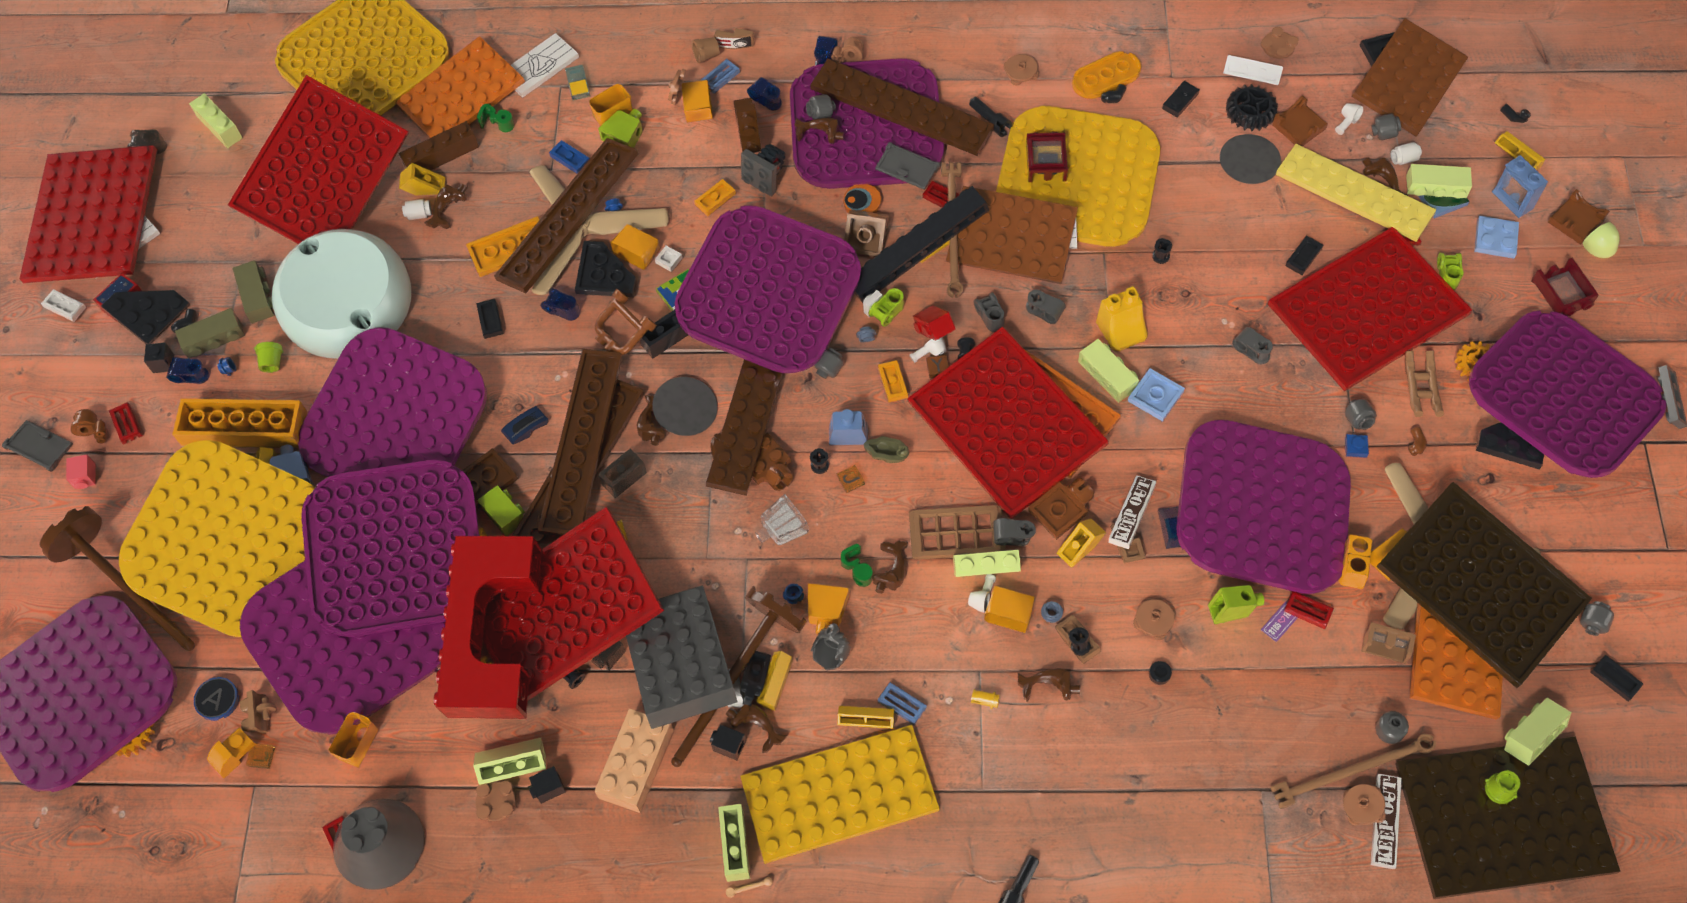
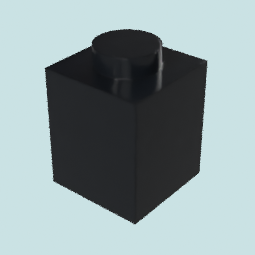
(158, 357)
(728, 742)
(546, 785)

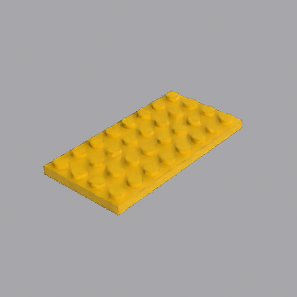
(839, 794)

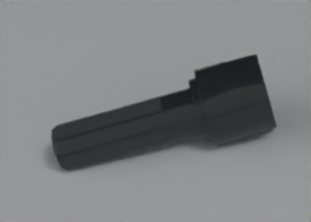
(999, 120)
(1015, 894)

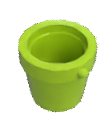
(268, 356)
(1502, 787)

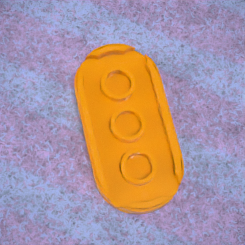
(1106, 74)

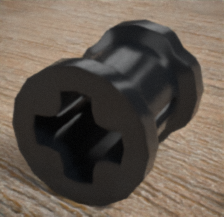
(1162, 251)
(965, 344)
(814, 458)
(1083, 643)
(574, 678)

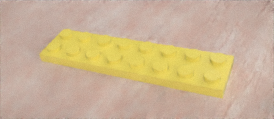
(1356, 192)

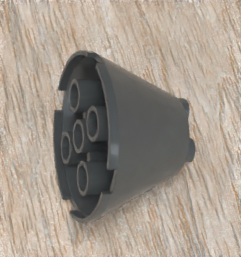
(378, 844)

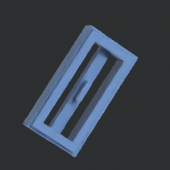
(723, 77)
(917, 714)

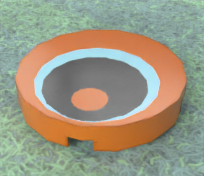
(862, 198)

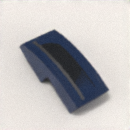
(524, 424)

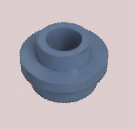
(866, 334)
(1052, 606)

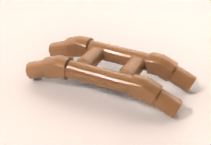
(1430, 376)

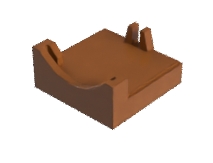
(1299, 123)
(1578, 217)

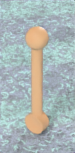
(730, 892)

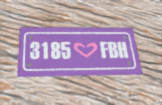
(1279, 623)

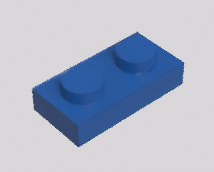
(569, 156)

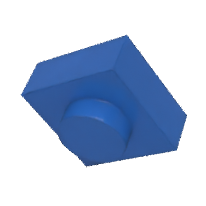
(1356, 445)

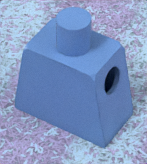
(848, 428)
(292, 463)

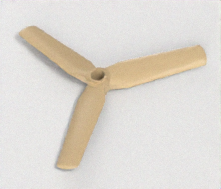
(597, 223)
(1404, 605)

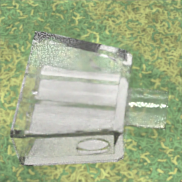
(782, 522)

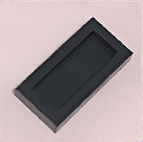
(1304, 255)
(489, 318)
(1617, 678)

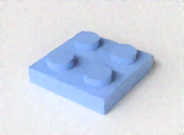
(1496, 237)
(1156, 394)

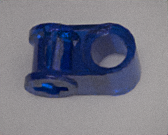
(824, 49)
(765, 94)
(558, 304)
(187, 371)

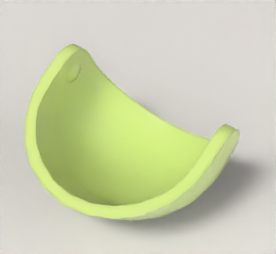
(1603, 241)

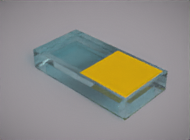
(577, 82)

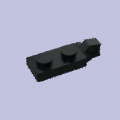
(754, 676)

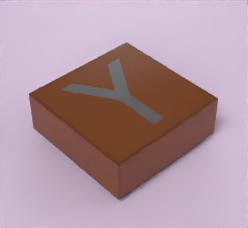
(936, 365)

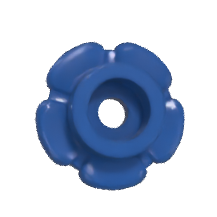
(613, 205)
(226, 366)
(793, 588)

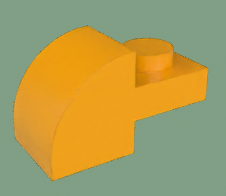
(225, 756)

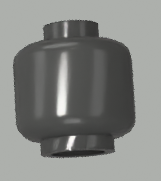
(820, 107)
(1386, 126)
(829, 364)
(1360, 414)
(1597, 618)
(1392, 727)

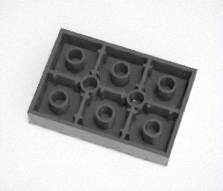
(680, 660)

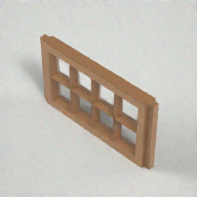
(917, 535)

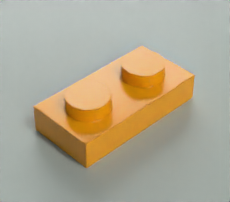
(715, 197)
(892, 381)

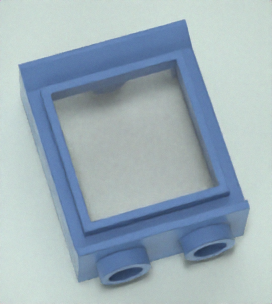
(1520, 186)

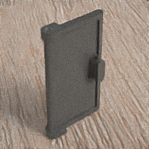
(906, 163)
(33, 443)

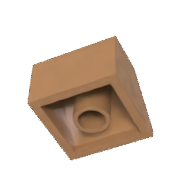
(866, 232)

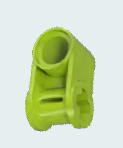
(1450, 268)
(885, 309)

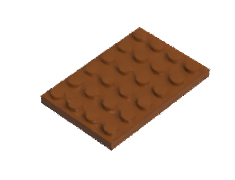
(1410, 76)
(1018, 237)

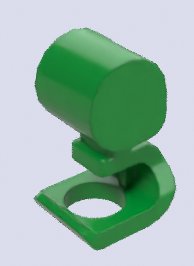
(502, 118)
(862, 572)

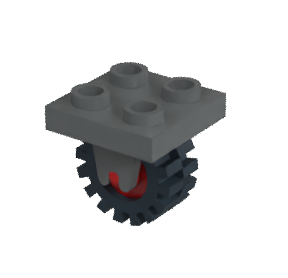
(762, 168)

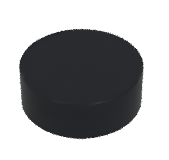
(1160, 673)

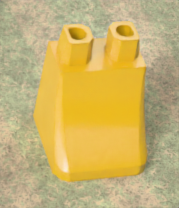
(1122, 319)

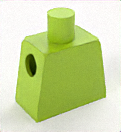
(622, 128)
(1234, 603)

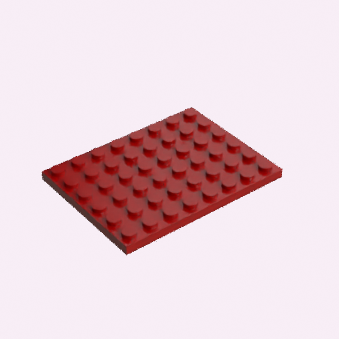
(318, 164)
(89, 214)
(1369, 308)
(1007, 422)
(585, 603)

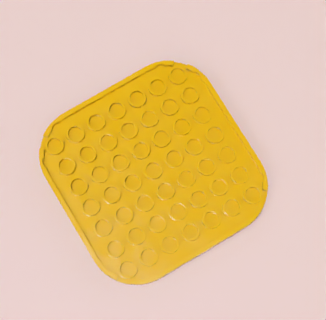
(364, 51)
(1108, 175)
(214, 533)

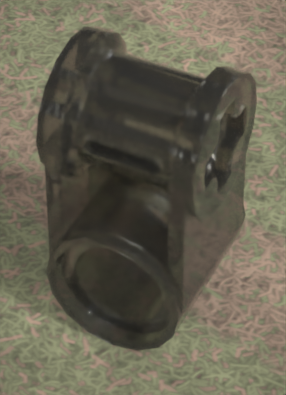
(147, 138)

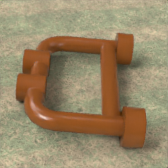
(605, 338)

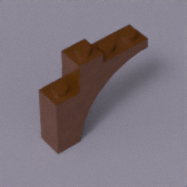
(747, 124)

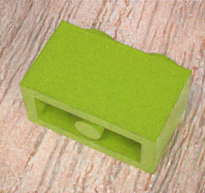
(501, 509)

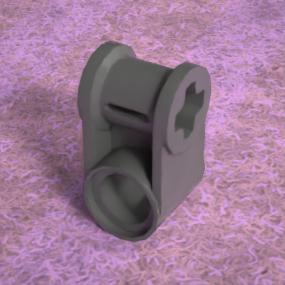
(1045, 307)
(989, 310)
(1252, 344)
(1012, 532)

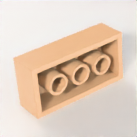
(633, 762)

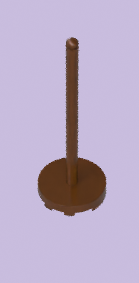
(74, 536)
(774, 613)

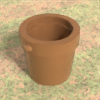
(705, 49)

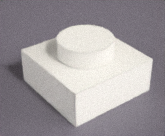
(668, 258)
(870, 300)

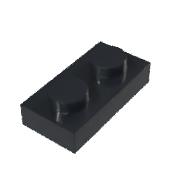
(1180, 99)

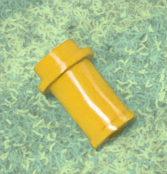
(985, 698)

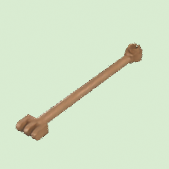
(951, 173)
(1289, 793)

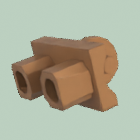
(258, 712)

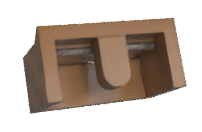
(1388, 643)

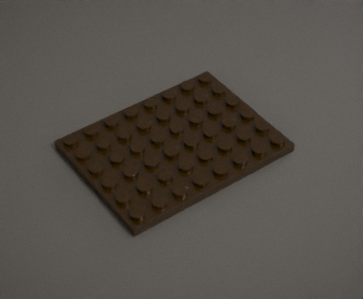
(1484, 584)
(1486, 846)

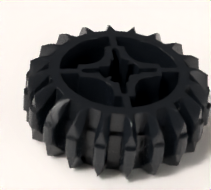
(1250, 113)

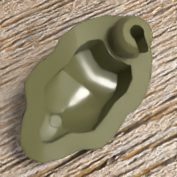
(887, 449)

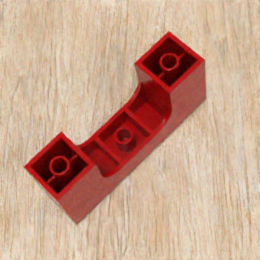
(479, 572)

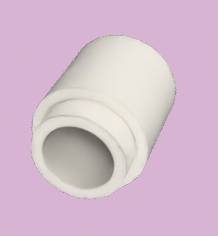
(1406, 153)
(417, 209)

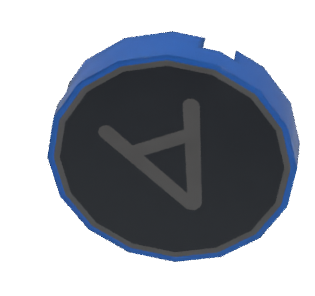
(216, 698)

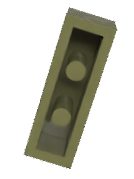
(254, 291)
(209, 333)

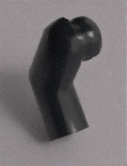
(1113, 96)
(1515, 116)
(187, 320)

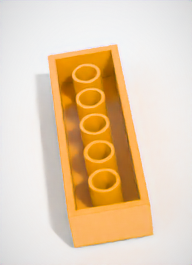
(240, 422)

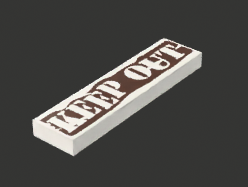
(1132, 512)
(1386, 833)

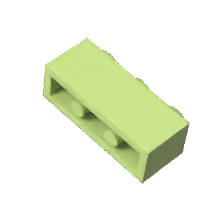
(215, 120)
(1439, 181)
(1108, 370)
(986, 563)
(1537, 731)
(509, 761)
(734, 842)

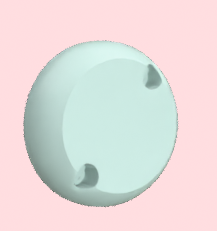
(339, 288)

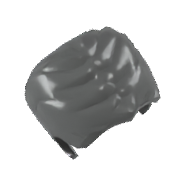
(830, 648)

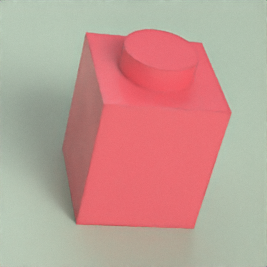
(81, 471)

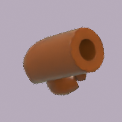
(1420, 442)

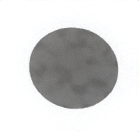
(1250, 159)
(684, 406)

